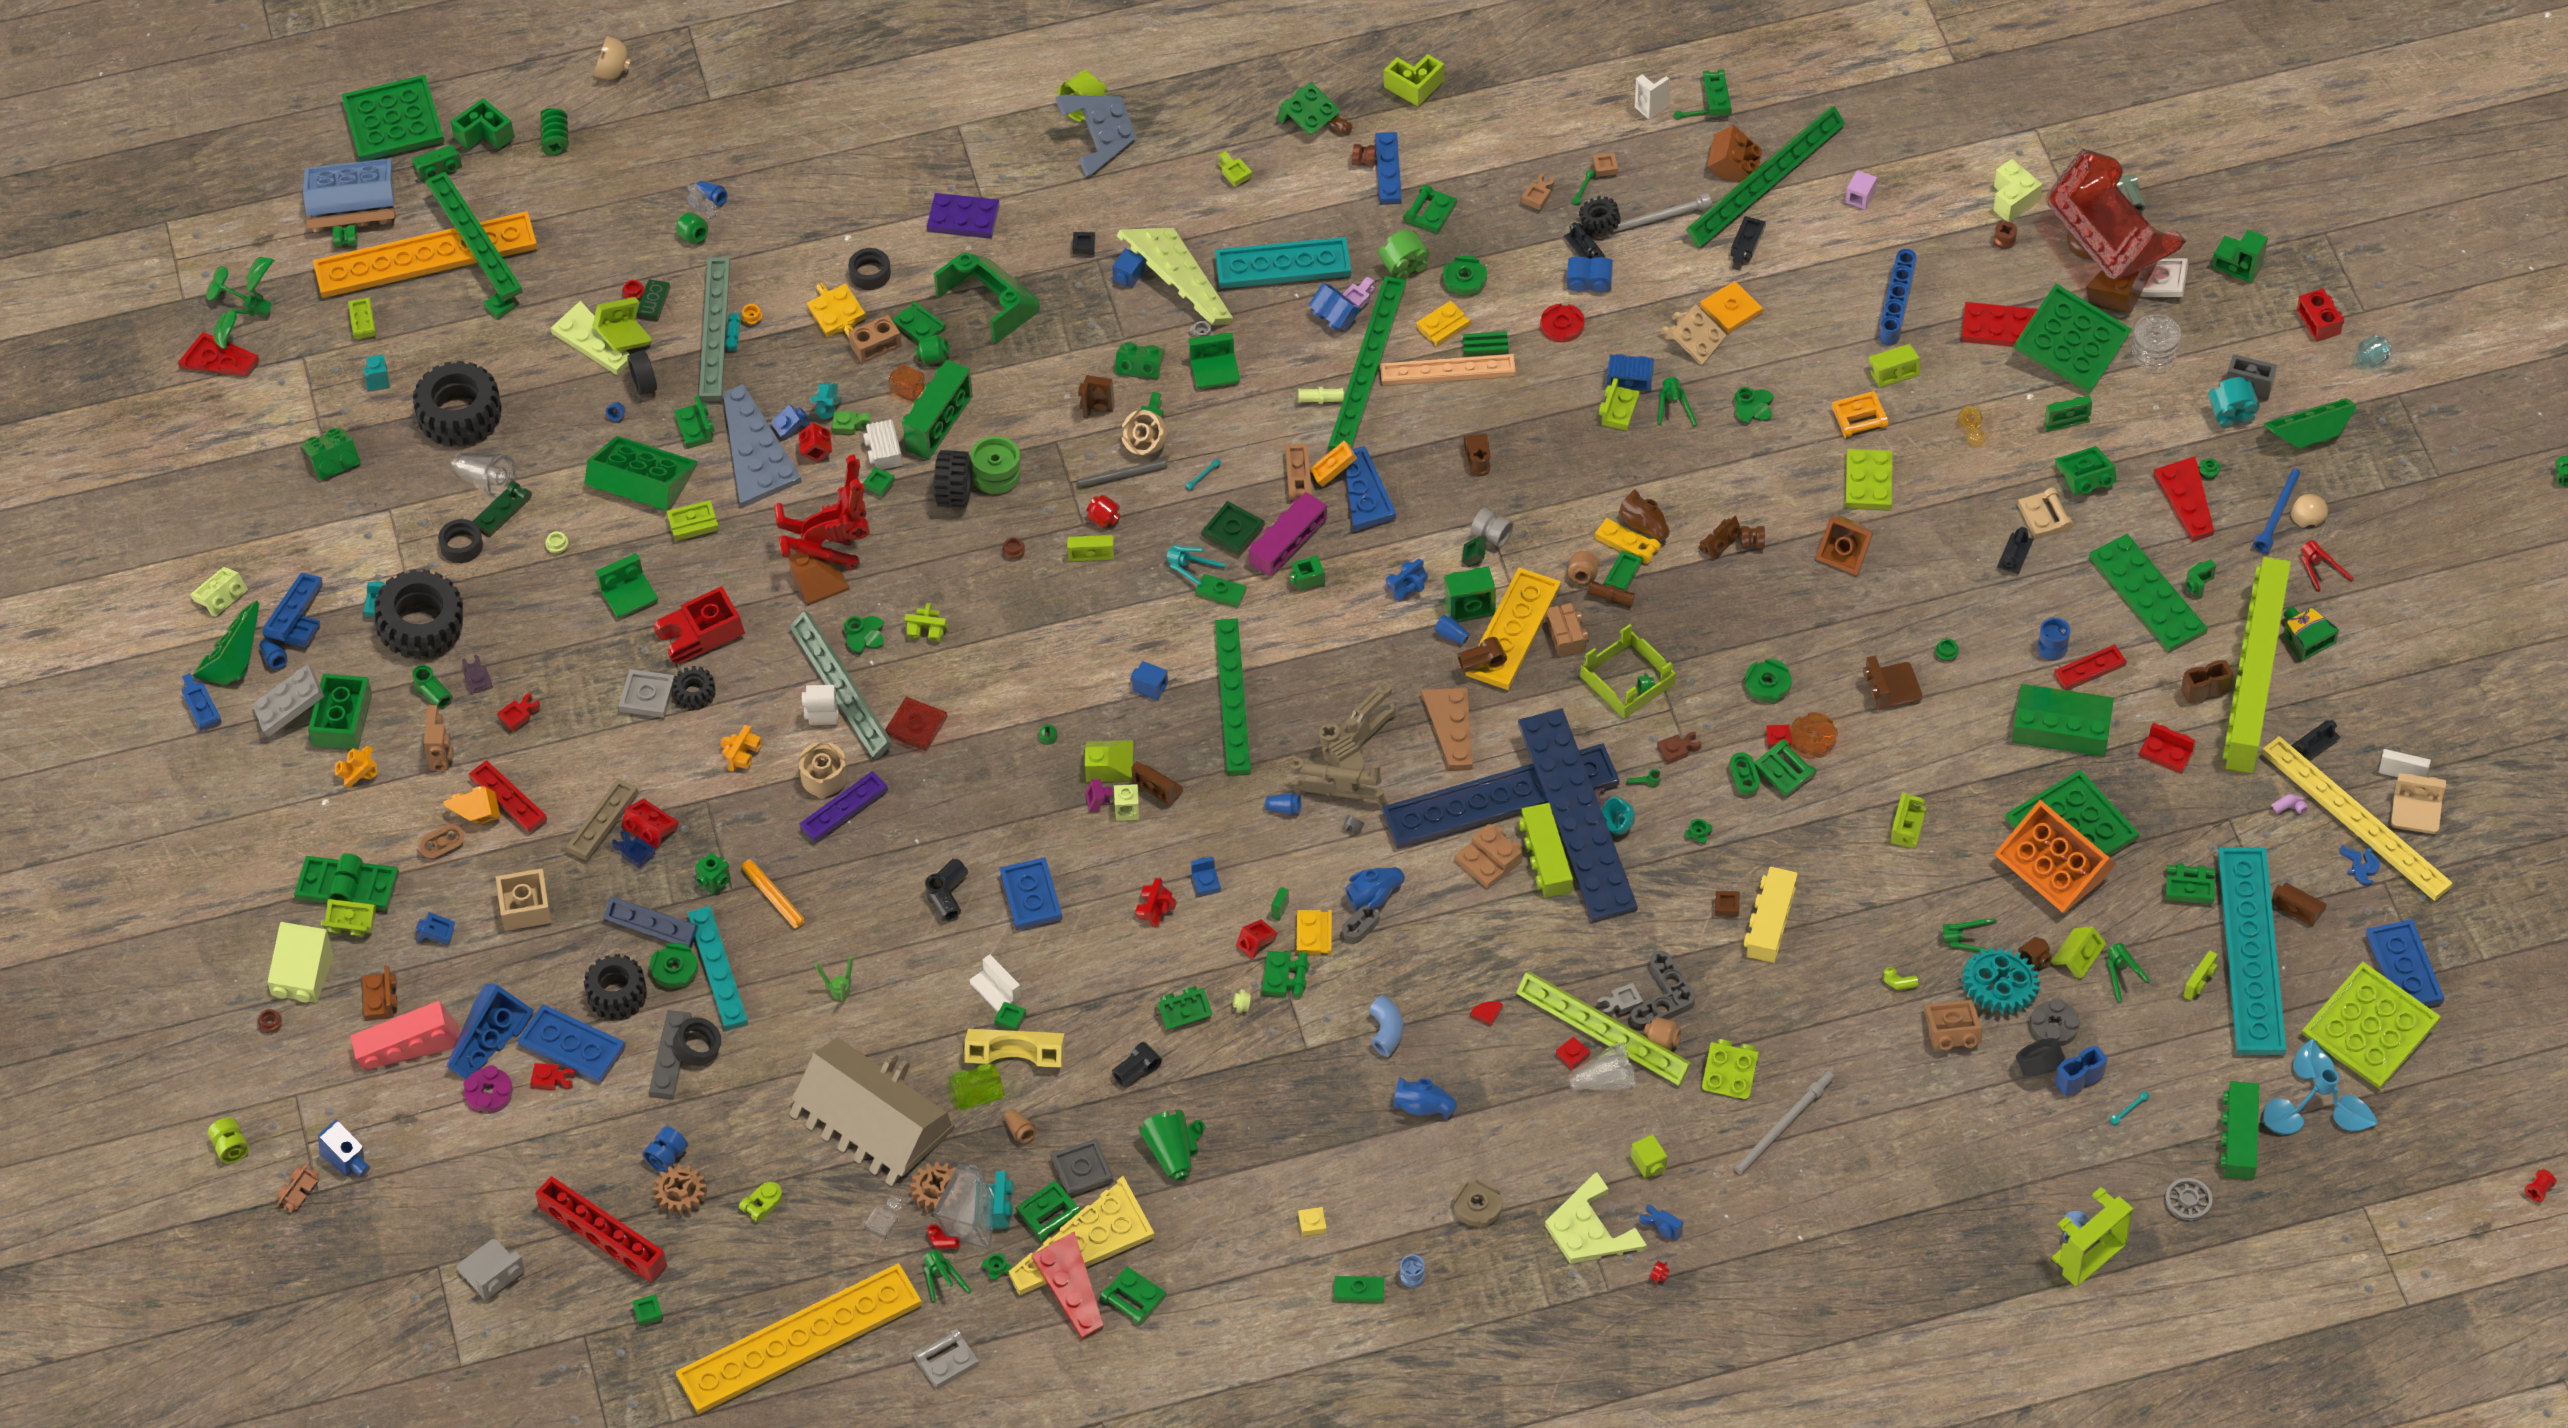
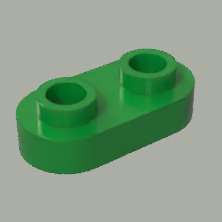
(1746, 775)

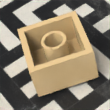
(523, 899)

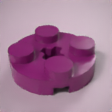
(484, 1078)

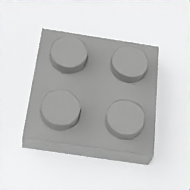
(646, 693)

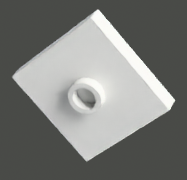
(2167, 279)

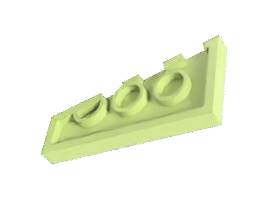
(577, 331)

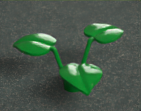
(255, 303)

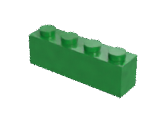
(2241, 1130)

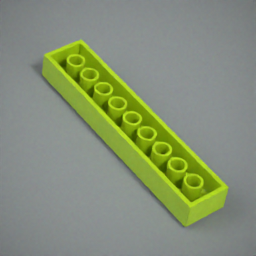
(2256, 665)

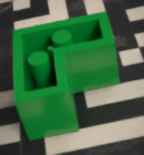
(482, 122)
(2241, 258)

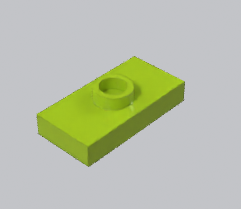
(362, 318)

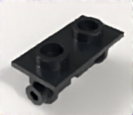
(1582, 242)
(2016, 551)
(2317, 739)

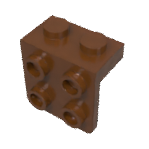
(1892, 684)

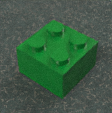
(1470, 594)

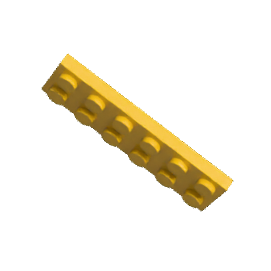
(1517, 624)

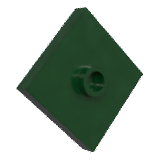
(1233, 528)

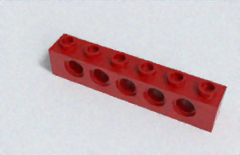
(601, 1229)

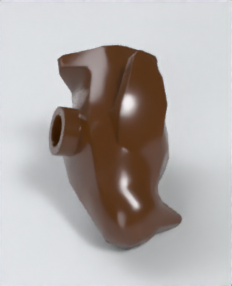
(1644, 516)

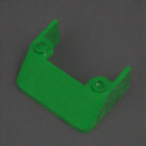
(1016, 300)

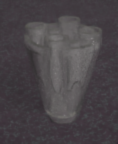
(1604, 1072)

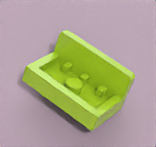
(349, 916)

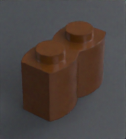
(2207, 681)

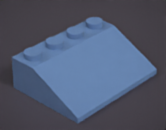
(348, 187)

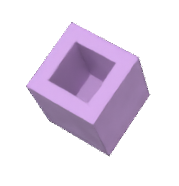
(1861, 189)

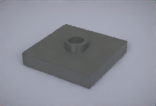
(1082, 1167)

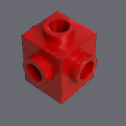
(815, 442)

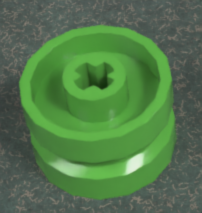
(995, 464)

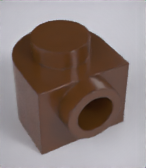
(2036, 951)

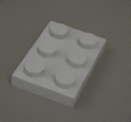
(288, 700)

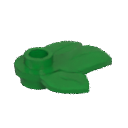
(1753, 404)
(865, 634)

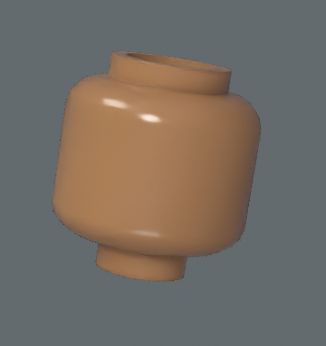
(1583, 567)
(1663, 1032)

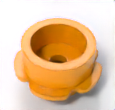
(751, 314)

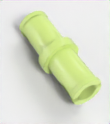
(1320, 395)

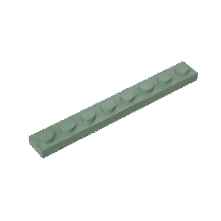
(714, 329)
(847, 693)

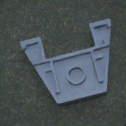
(1107, 124)

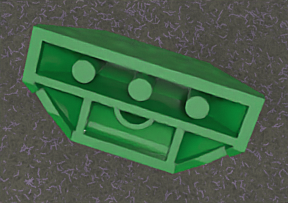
(2313, 424)

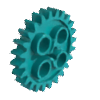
(2000, 980)

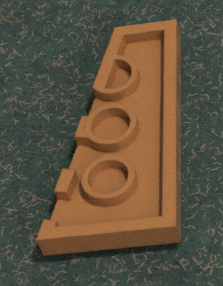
(1451, 725)

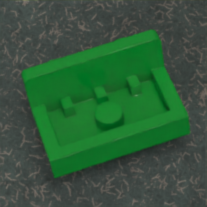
(1139, 360)

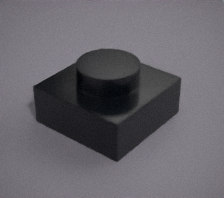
(1084, 243)

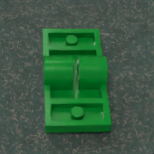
(346, 881)

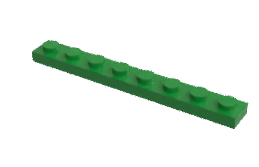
(474, 236)
(1232, 697)

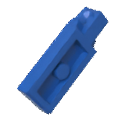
(200, 703)

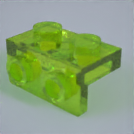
(976, 1085)

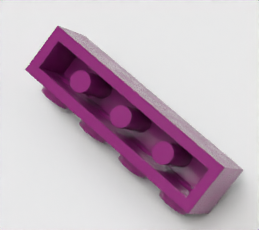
(1287, 534)

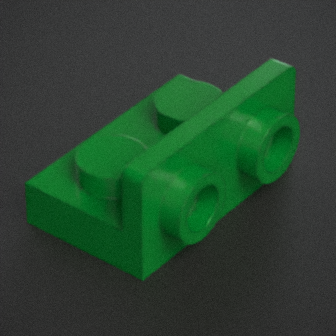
(437, 162)
(694, 424)
(1184, 1008)

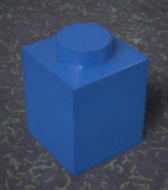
(1128, 268)
(1149, 680)

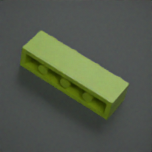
(1546, 850)

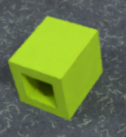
(1649, 1156)

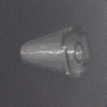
(485, 471)

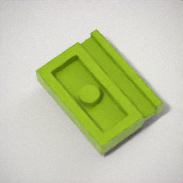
(692, 520)

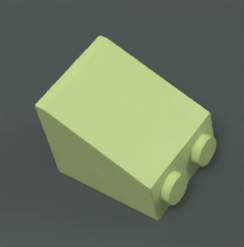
(300, 962)

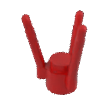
(2315, 554)

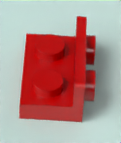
(2168, 748)
(648, 822)

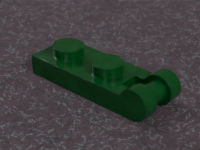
(502, 508)

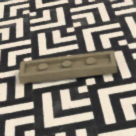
(602, 819)

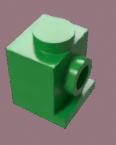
(1307, 573)

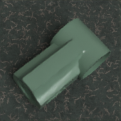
(2130, 188)

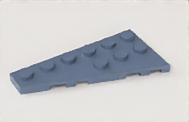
(758, 457)

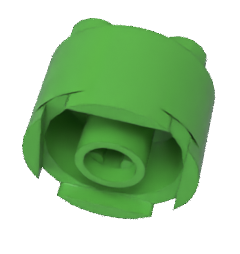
(1404, 254)

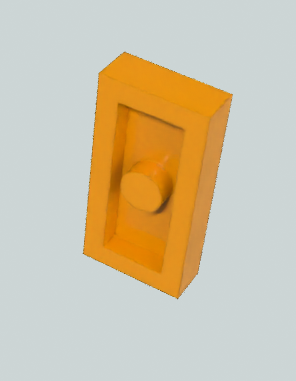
(1333, 463)

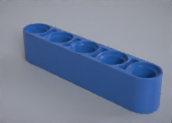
(1897, 297)

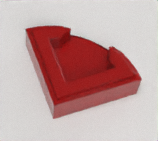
(1487, 1011)

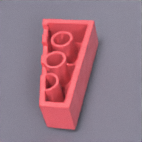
(406, 1037)

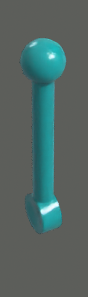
(1190, 485)
(2115, 1119)

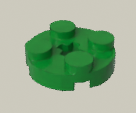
(1465, 286)
(1764, 691)
(674, 978)

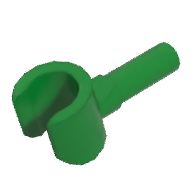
(1650, 779)

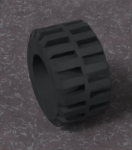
(952, 478)
(612, 971)

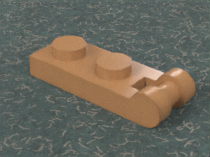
(1298, 470)

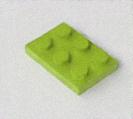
(1869, 479)

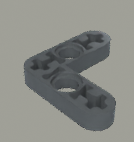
(1672, 995)

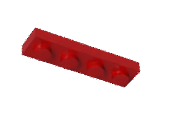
(509, 797)

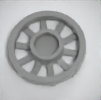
(2188, 1199)

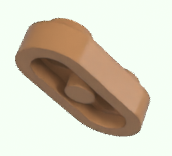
(440, 842)

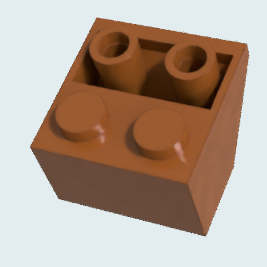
(1733, 155)

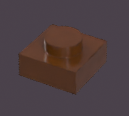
(1727, 903)

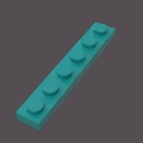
(718, 969)

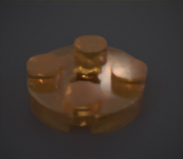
(1810, 745)

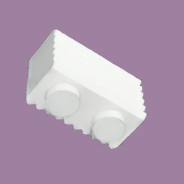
(883, 444)

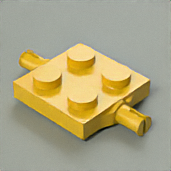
(836, 310)

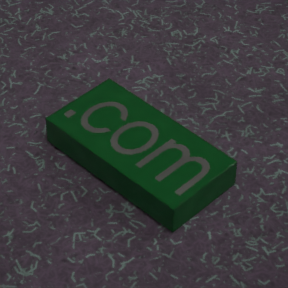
(653, 300)

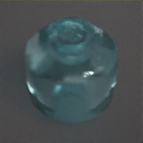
(2373, 351)

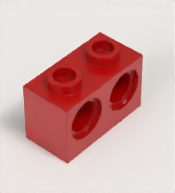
(2320, 314)

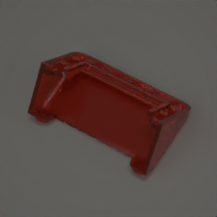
(2105, 219)

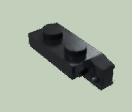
(1746, 240)

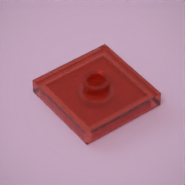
(916, 723)

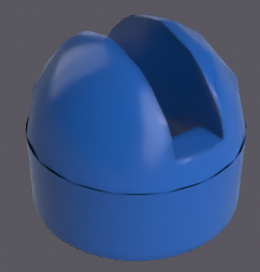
(610, 411)

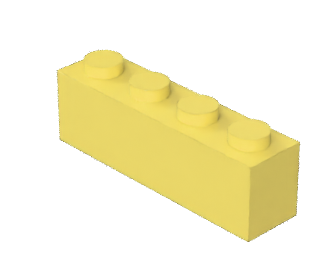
(1771, 915)

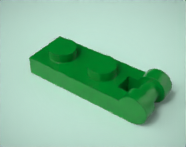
(1717, 93)

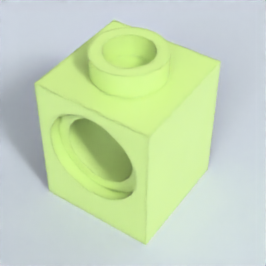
(1126, 802)

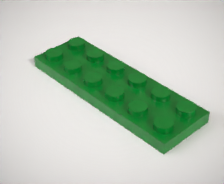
(2148, 593)

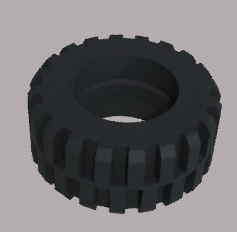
(461, 425)
(413, 589)

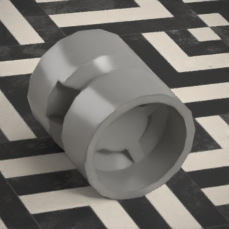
(1493, 528)

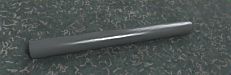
(1122, 473)

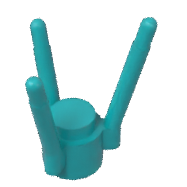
(1179, 556)

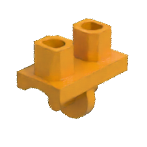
(736, 746)
(357, 766)

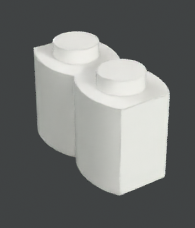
(820, 705)

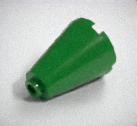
(1169, 1143)

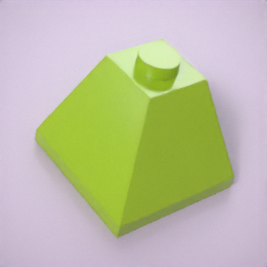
(1109, 760)

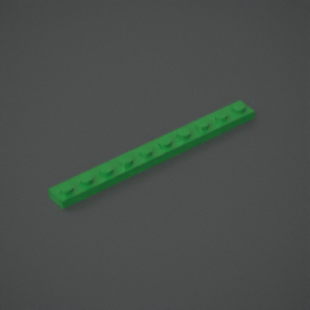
(1765, 176)
(1368, 362)

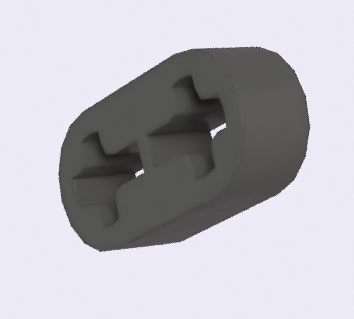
(1363, 925)

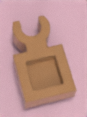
(1538, 194)

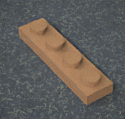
(360, 218)

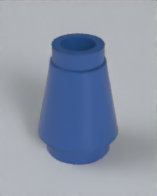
(714, 192)
(1451, 630)
(273, 654)
(1284, 803)

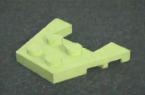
(1581, 1232)

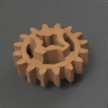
(923, 1185)
(679, 1190)

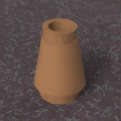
(1020, 1127)

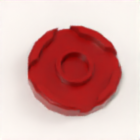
(1562, 322)

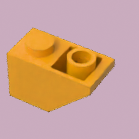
(477, 806)

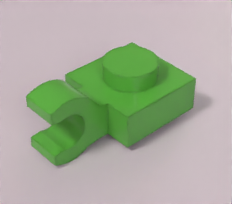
(848, 421)

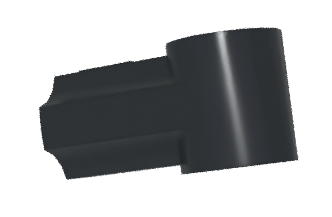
(1141, 1060)

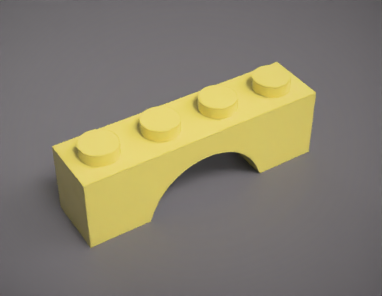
(1040, 1047)

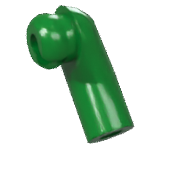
(1194, 1132)

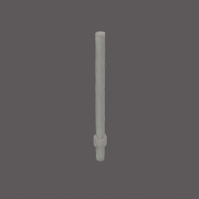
(1814, 1091)

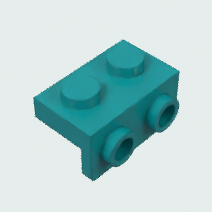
(1002, 1203)

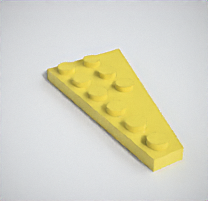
(1101, 1229)

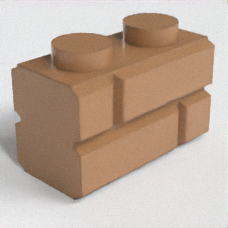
(1566, 630)

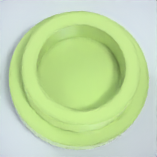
(556, 542)
(1241, 1001)

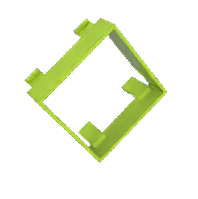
(1632, 703)
(2071, 1257)

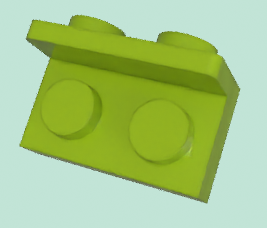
(1619, 406)

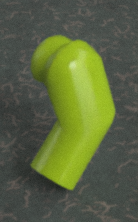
(1897, 982)

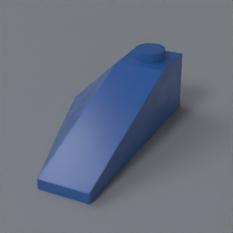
(490, 1024)

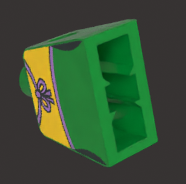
(2308, 632)

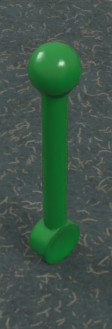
(1678, 114)
(1577, 199)

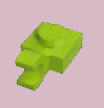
(1234, 171)

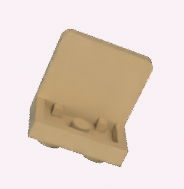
(2417, 803)

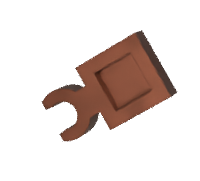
(1675, 748)

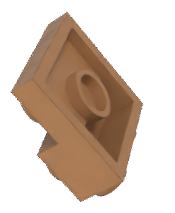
(437, 741)
(1490, 855)
(1953, 1024)

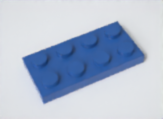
(2405, 961)
(571, 1043)

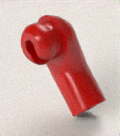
(940, 1240)

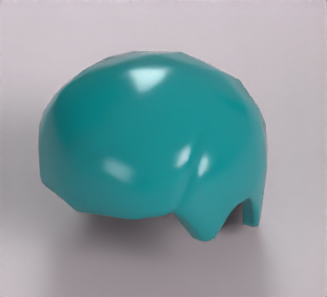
(1618, 815)

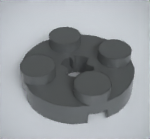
(2059, 1011)

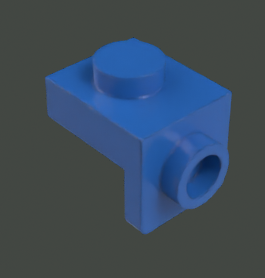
(789, 421)

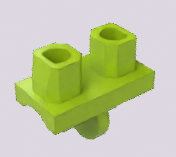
(927, 621)

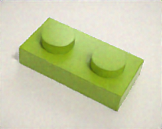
(2197, 982)

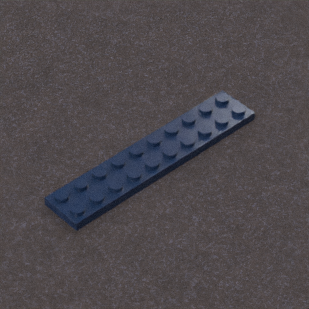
(1483, 800)
(1577, 815)

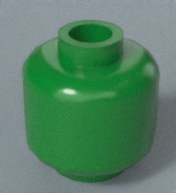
(692, 228)
(932, 350)

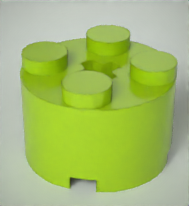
(1082, 84)

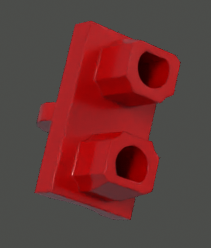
(1158, 902)

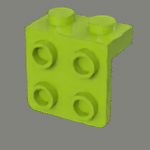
(618, 326)
(1730, 1069)

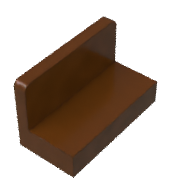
(2298, 903)

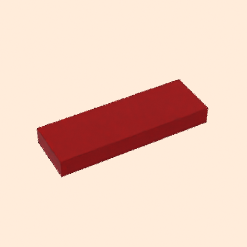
(2090, 667)

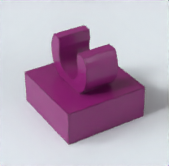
(1097, 795)

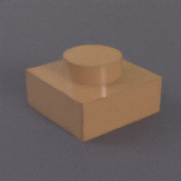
(1605, 164)

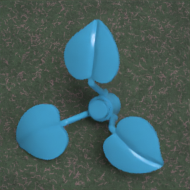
(2315, 1064)

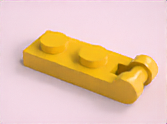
(1626, 540)

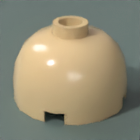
(612, 59)
(1144, 432)

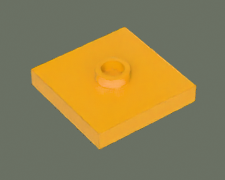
(1731, 307)

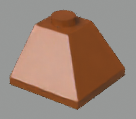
(1844, 544)
(816, 577)

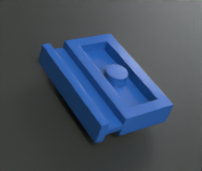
(302, 632)

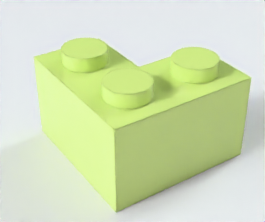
(2016, 191)

